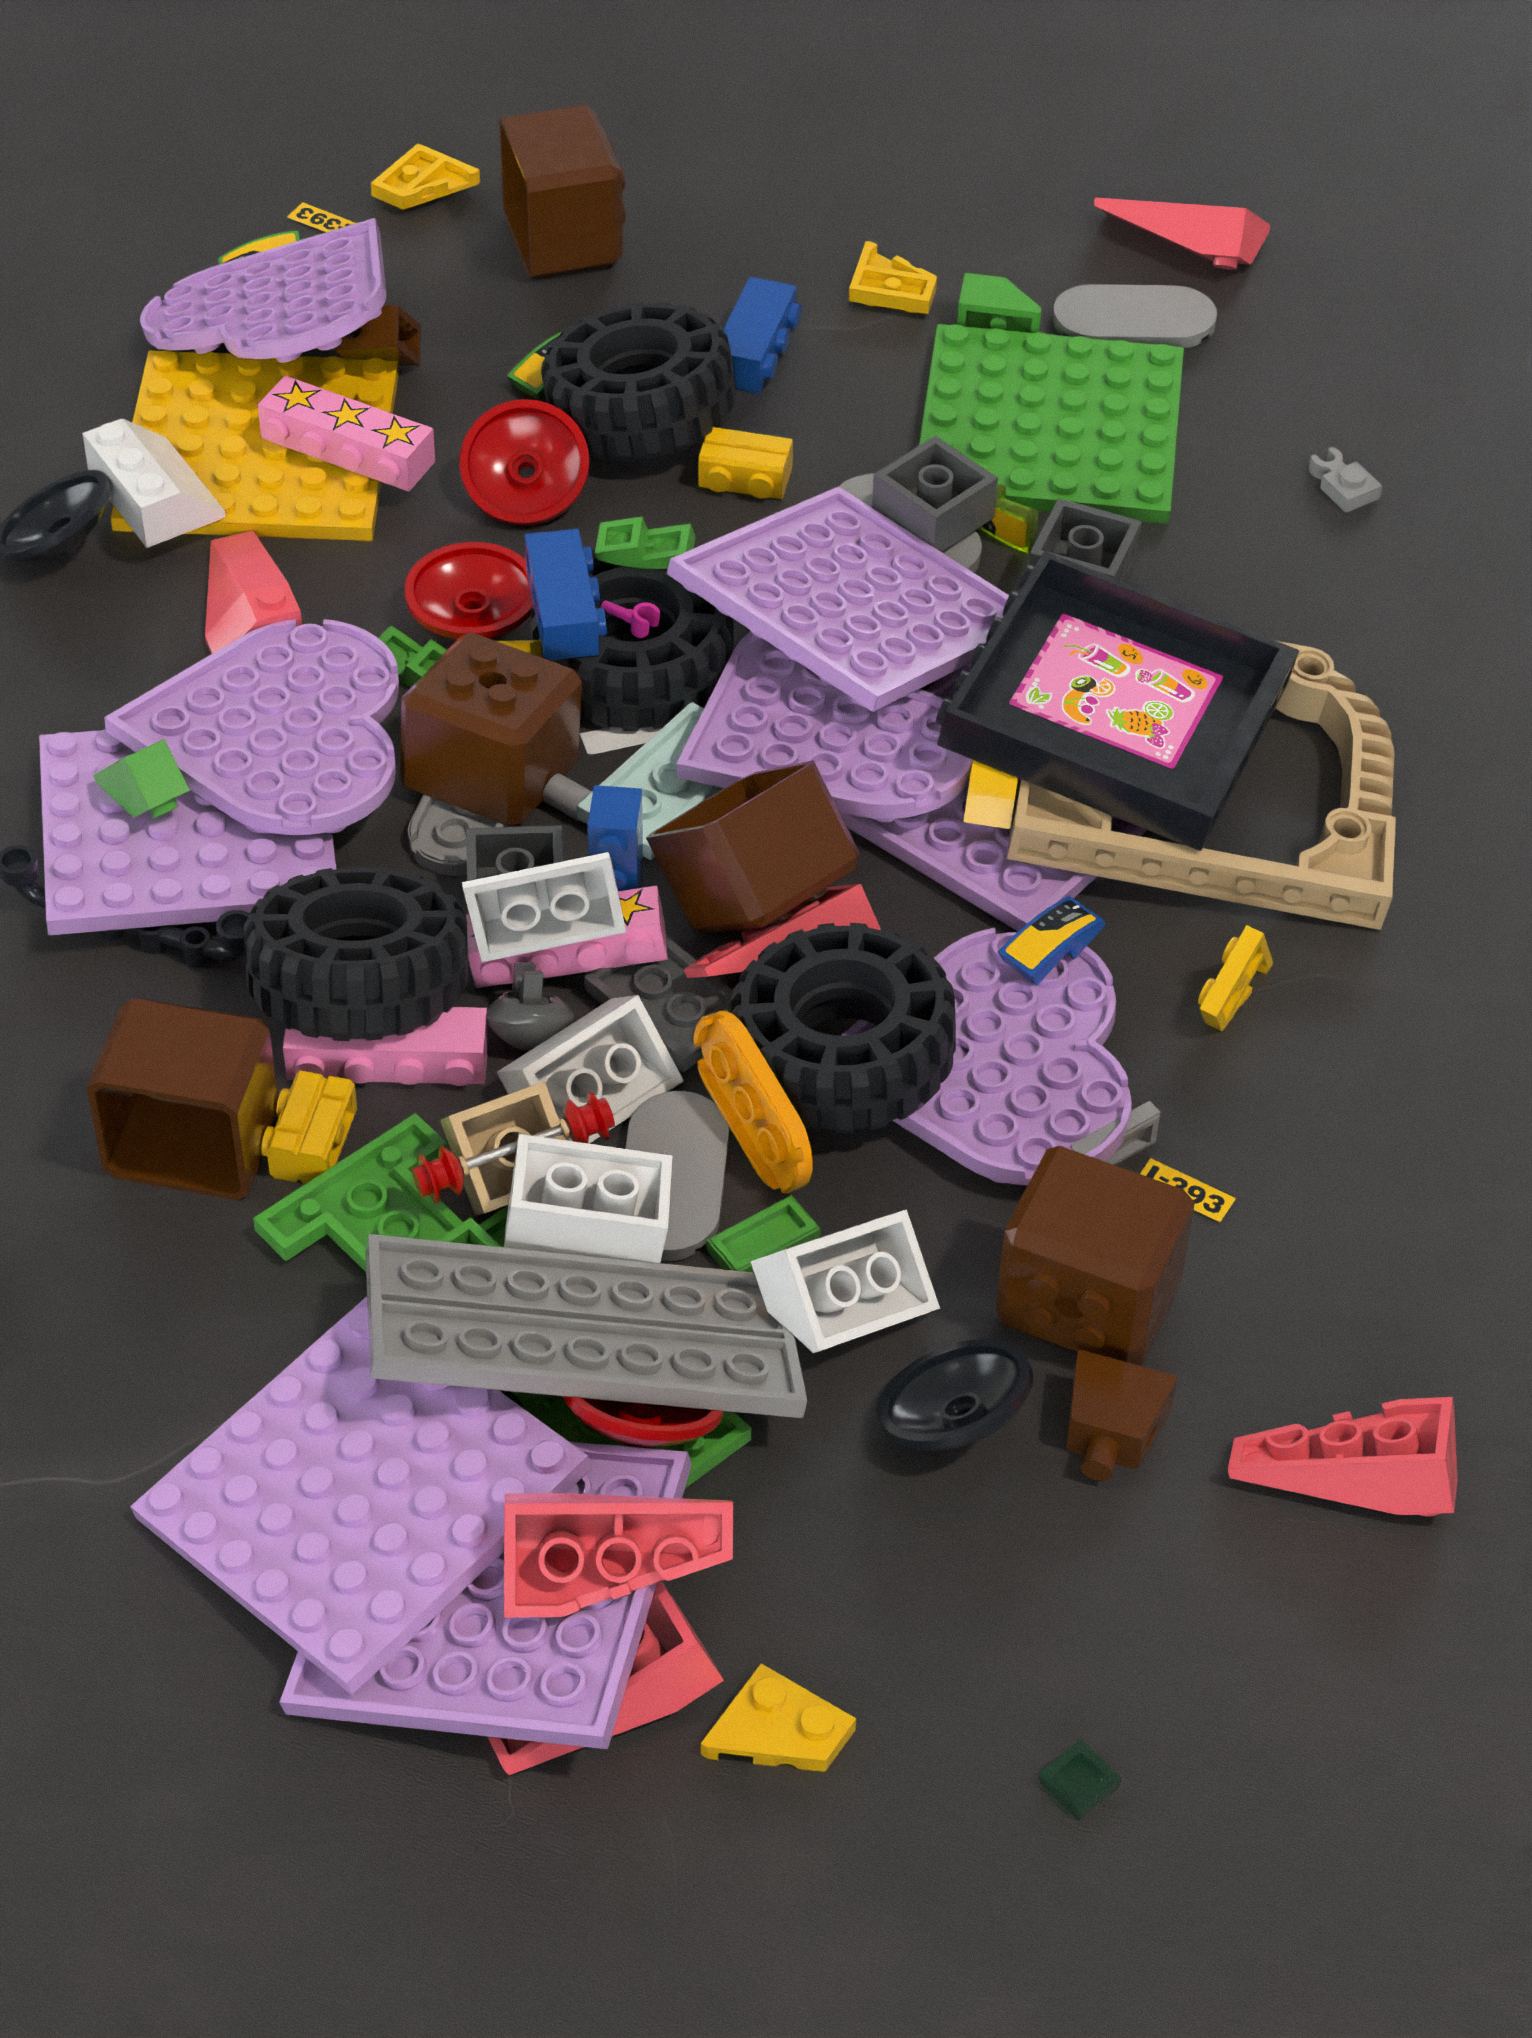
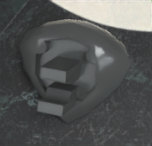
(526, 1013)

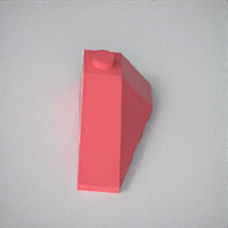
(1213, 232)
(244, 590)
(838, 906)
(1379, 1462)
(595, 1548)
(665, 1677)

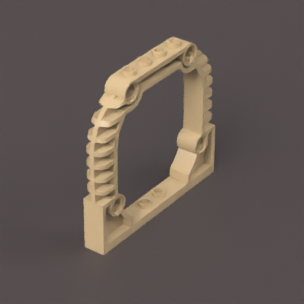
(1337, 880)

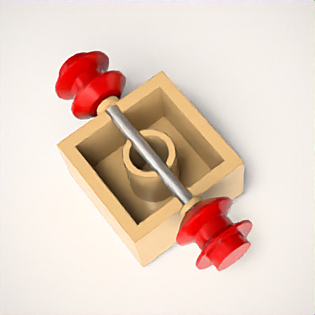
(486, 1143)

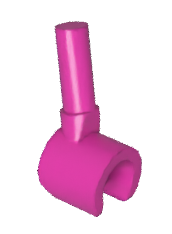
(640, 617)

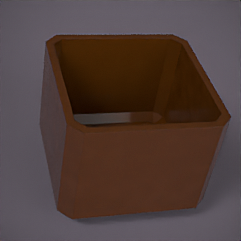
(561, 190)
(489, 728)
(755, 849)
(183, 1098)
(1093, 1256)

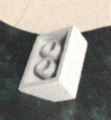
(149, 482)
(544, 907)
(605, 1053)
(588, 1200)
(847, 1282)

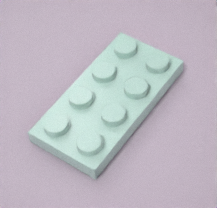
(655, 772)

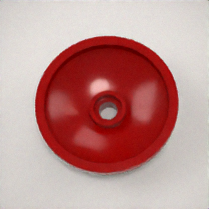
(519, 437)
(469, 590)
(644, 1424)

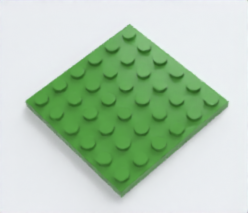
(1060, 416)

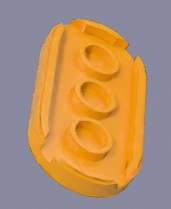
(753, 1102)

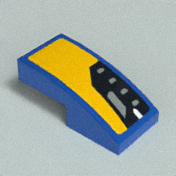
(1050, 936)

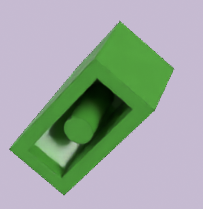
(996, 303)
(144, 781)

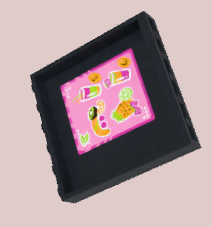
(1117, 699)

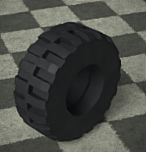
(642, 379)
(657, 677)
(356, 953)
(860, 976)

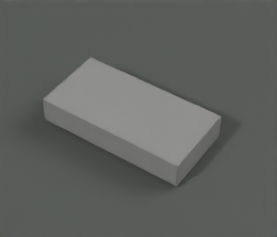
(1138, 1135)

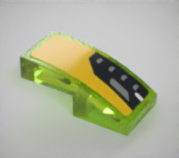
(1012, 522)

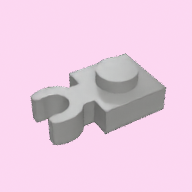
(1345, 484)

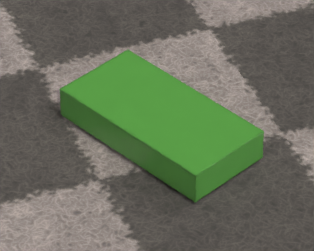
(763, 1234)

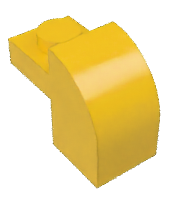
(990, 797)

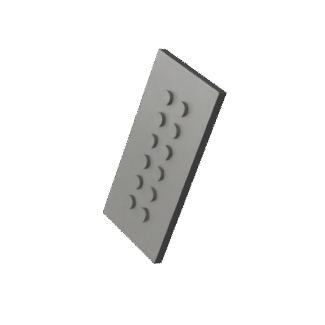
(577, 1327)

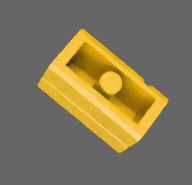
(745, 463)
(310, 1126)

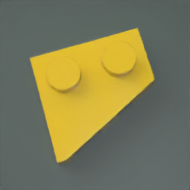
(422, 177)
(891, 283)
(1231, 988)
(780, 1725)

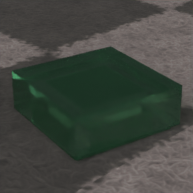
(1080, 1779)

